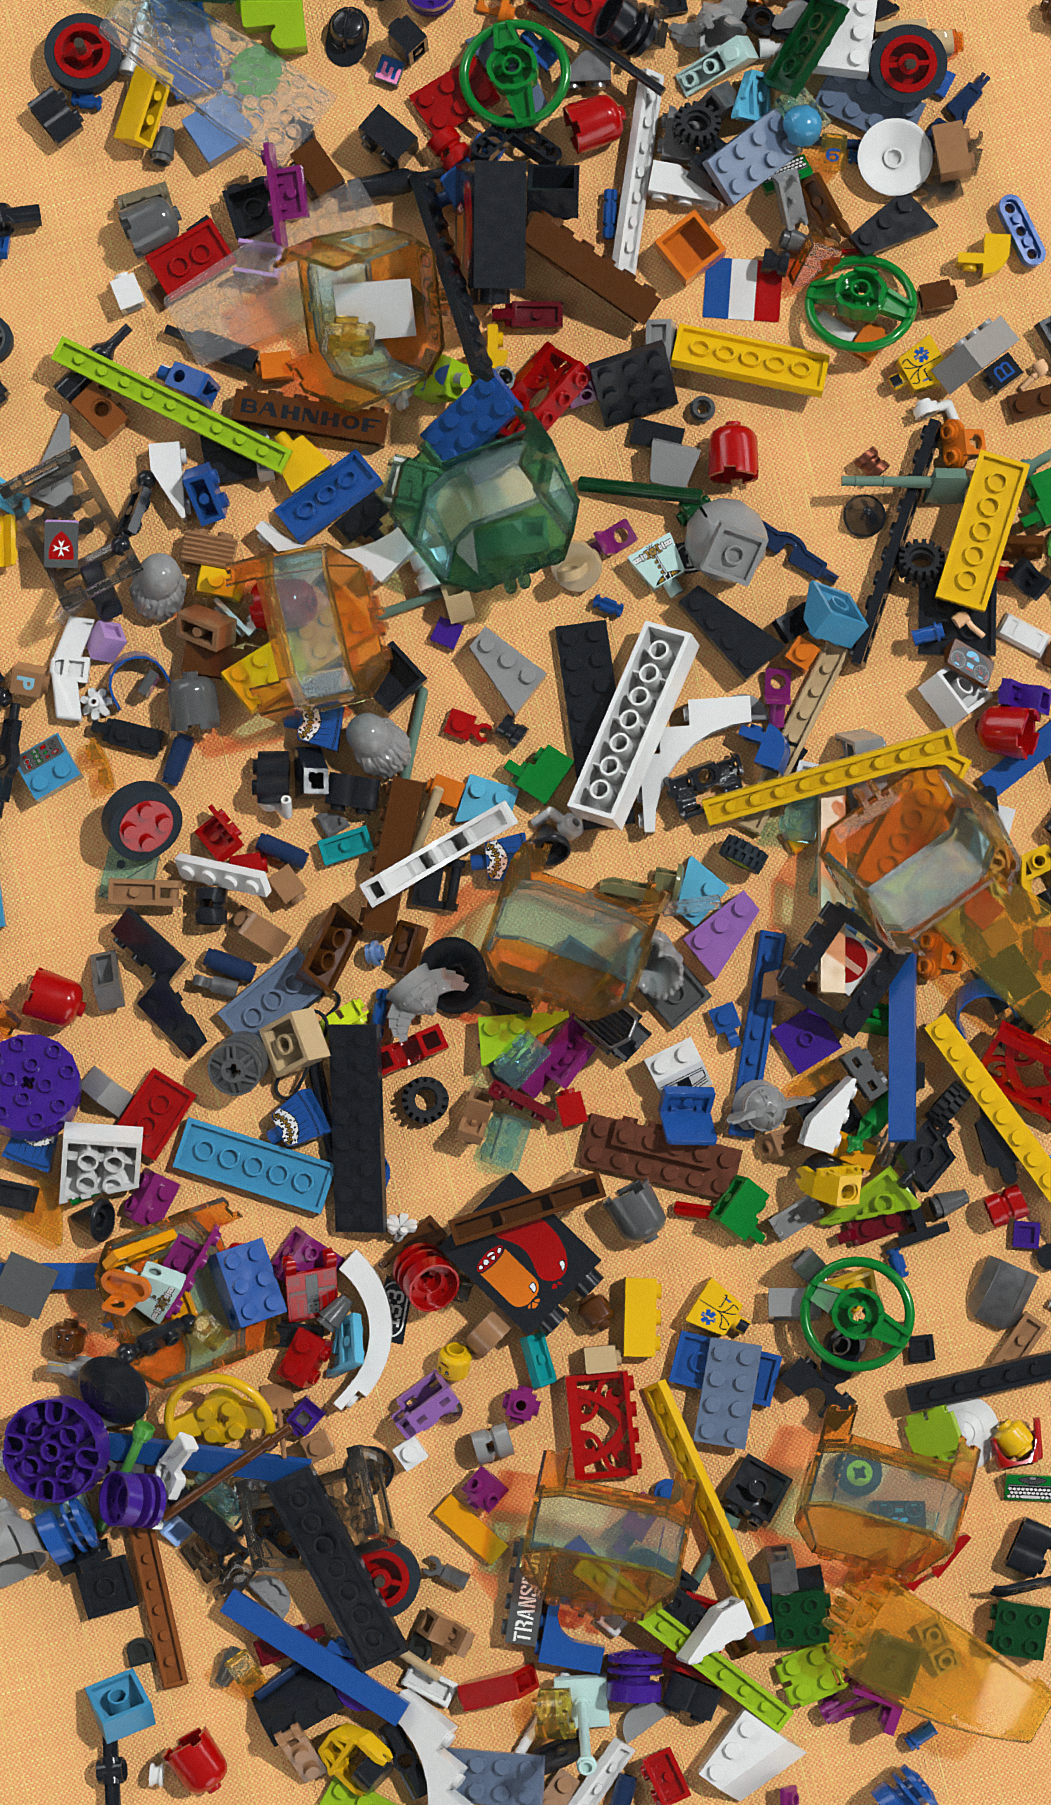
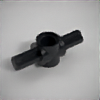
(751, 15)
(111, 1772)

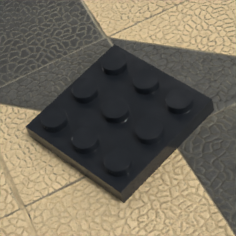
(633, 383)
(940, 611)

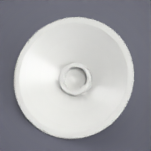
(895, 157)
(976, 1424)

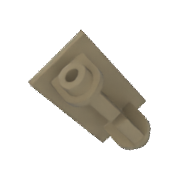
(142, 194)

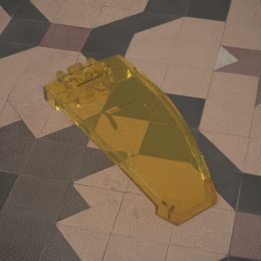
(1008, 948)
(932, 1664)

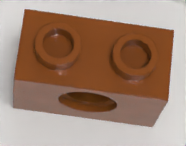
(108, 425)

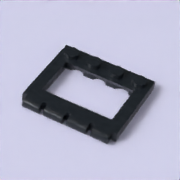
(807, 957)

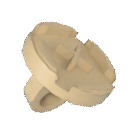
(580, 568)

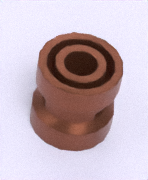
(871, 463)

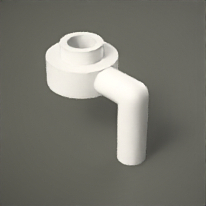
(928, 408)
(283, 808)
(567, 825)

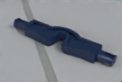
(962, 103)
(800, 556)

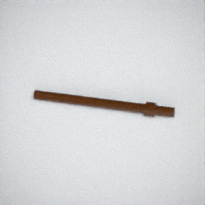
(267, 1442)

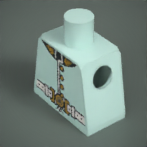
(659, 565)
(165, 1288)

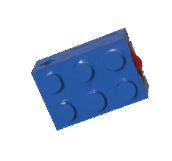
(246, 1283)

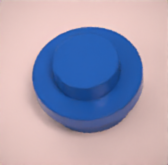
(664, 1488)

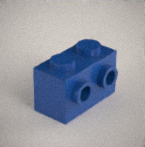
(205, 494)

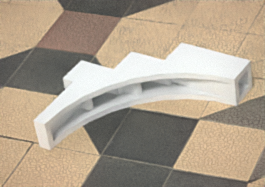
(381, 557)
(704, 719)
(438, 853)
(430, 1734)

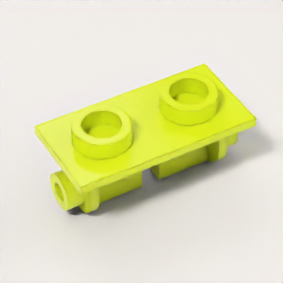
(352, 1015)

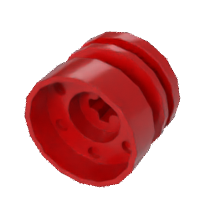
(425, 1277)

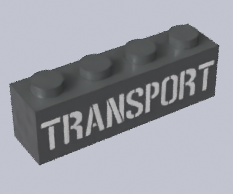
(522, 1605)

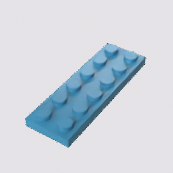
(254, 1165)

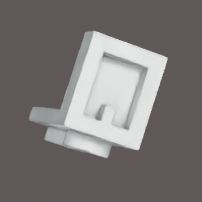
(248, 629)

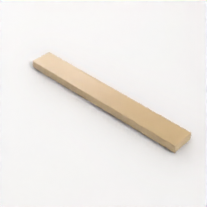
(803, 719)
(832, 964)

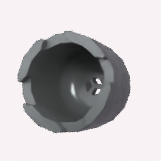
(150, 224)
(193, 702)
(636, 1212)

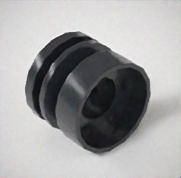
(627, 26)

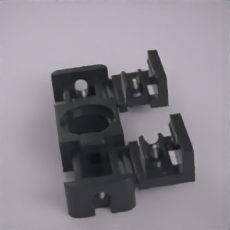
(721, 773)

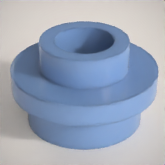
(374, 953)

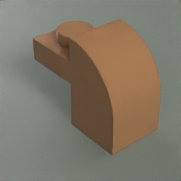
(259, 931)
(475, 1116)
(488, 1332)
(446, 1632)

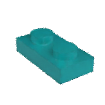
(345, 845)
(538, 1360)

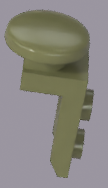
(664, 878)

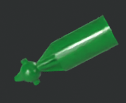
(870, 1124)

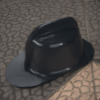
(347, 36)
(843, 1348)

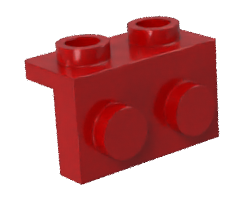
(219, 836)
(304, 1358)
(666, 1777)

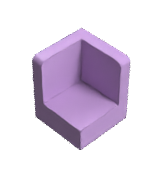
(106, 641)

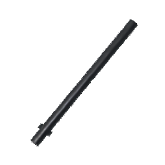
(544, 6)

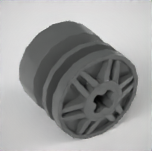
(250, 1058)

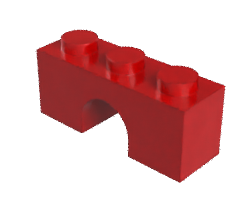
(416, 1048)

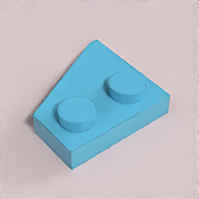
(752, 98)
(483, 795)
(699, 883)
(347, 1346)

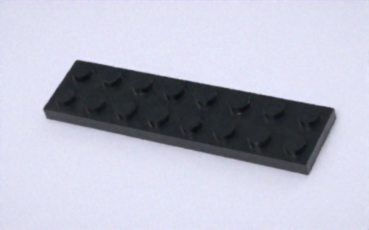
(587, 688)
(357, 1128)
(337, 1567)

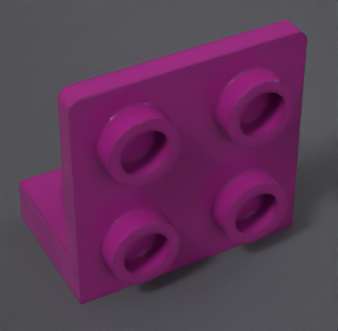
(305, 1252)
(888, 1716)

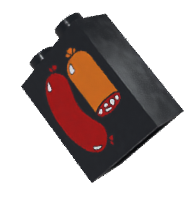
(491, 228)
(528, 1265)

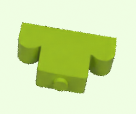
(279, 17)

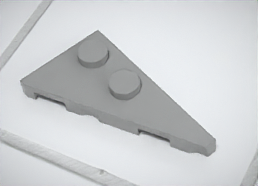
(60, 490)

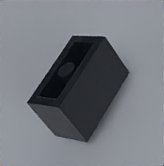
(407, 40)

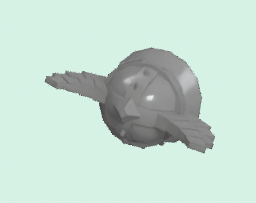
(712, 26)
(419, 996)
(762, 1106)

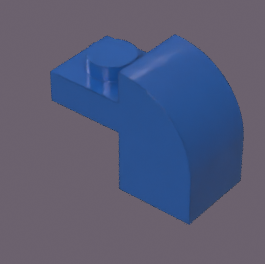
(773, 749)

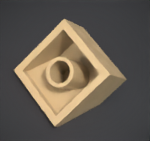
(294, 1042)

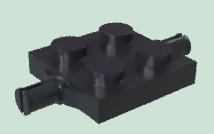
(926, 1157)

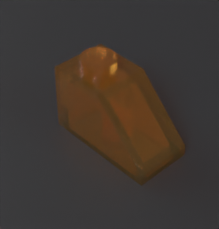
(815, 259)

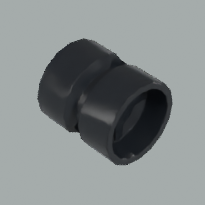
(210, 915)

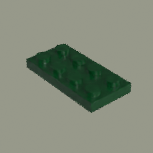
(805, 46)

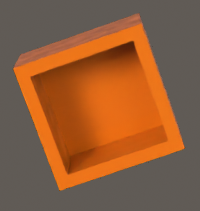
(690, 248)

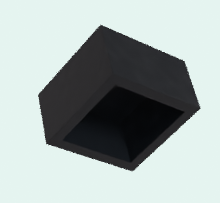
(388, 138)
(553, 190)
(400, 682)

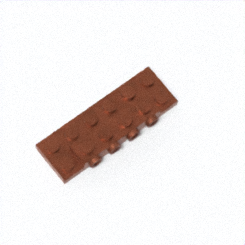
(644, 1153)

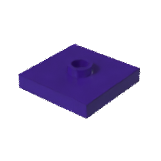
(806, 1039)

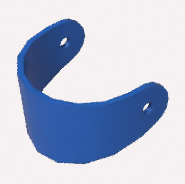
(126, 657)
(972, 990)

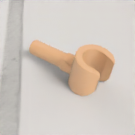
(1040, 368)
(963, 618)

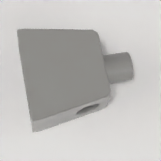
(672, 462)

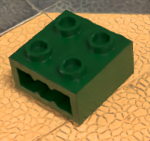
(800, 1617)
(1018, 1628)

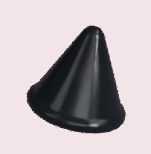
(864, 515)
(561, 846)
(96, 1219)

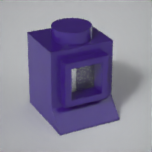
(305, 1417)

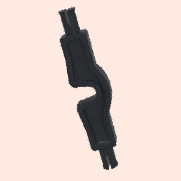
(10, 749)

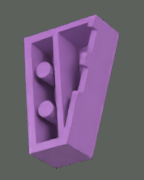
(721, 933)

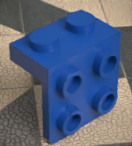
(687, 1115)

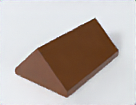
(329, 950)

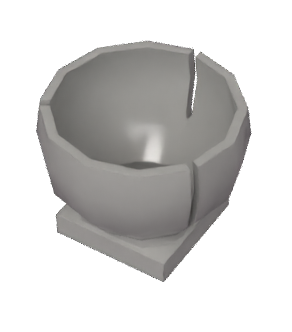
(727, 542)
(18, 1546)

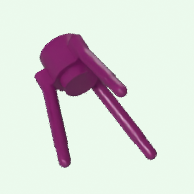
(833, 1710)

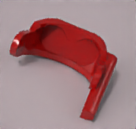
(1033, 1457)

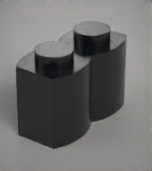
(56, 116)
(107, 602)
(272, 776)
(354, 793)
(1029, 1548)
(691, 1696)

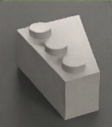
(975, 353)
(508, 669)
(854, 743)

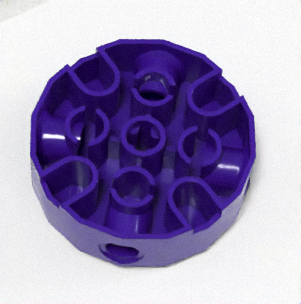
(55, 1092)
(80, 1445)

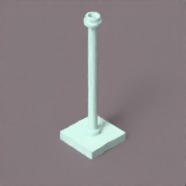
(588, 1710)

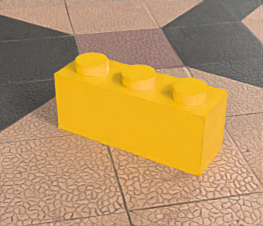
(141, 110)
(641, 1316)

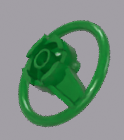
(518, 84)
(864, 307)
(839, 1304)

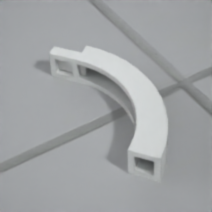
(379, 1313)

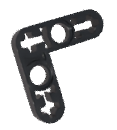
(515, 138)
(270, 1534)

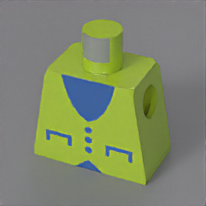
(445, 382)

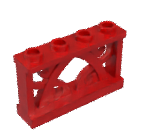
(543, 372)
(1037, 1050)
(581, 1455)

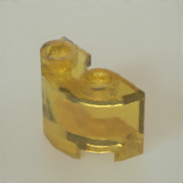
(349, 336)
(554, 1714)

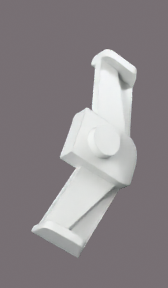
(70, 668)
(170, 1466)

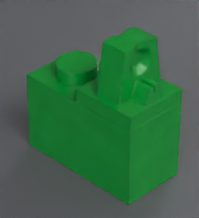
(1039, 488)
(544, 777)
(738, 1209)

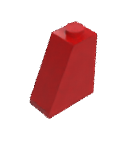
(498, 1687)

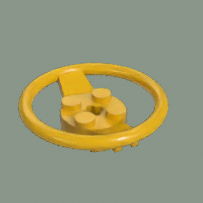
(208, 1417)

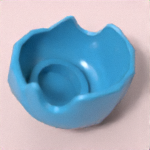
(802, 125)

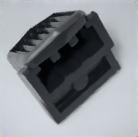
(612, 1029)

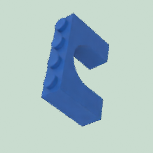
(564, 1651)

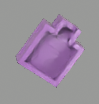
(428, 1407)

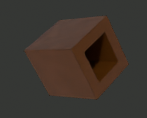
(936, 296)

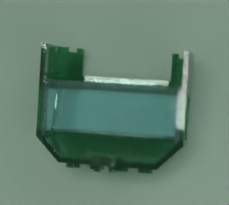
(488, 510)

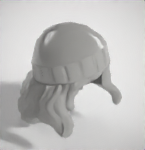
(159, 588)
(378, 745)
(663, 970)

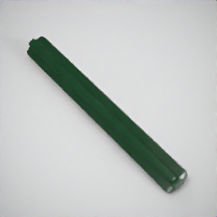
(640, 490)

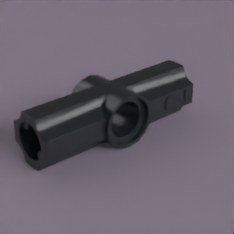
(18, 218)
(412, 1774)

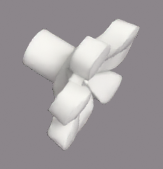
(401, 398)
(99, 707)
(401, 1226)

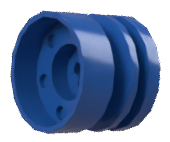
(67, 1530)
(910, 1791)

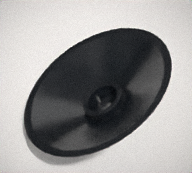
(467, 961)
(113, 1390)

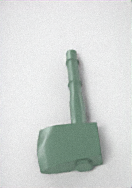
(942, 487)

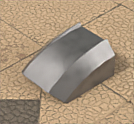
(1001, 1293)

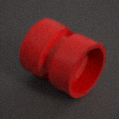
(448, 147)
(1005, 1206)

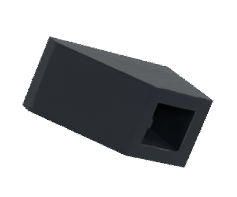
(310, 773)

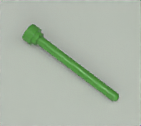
(142, 1433)

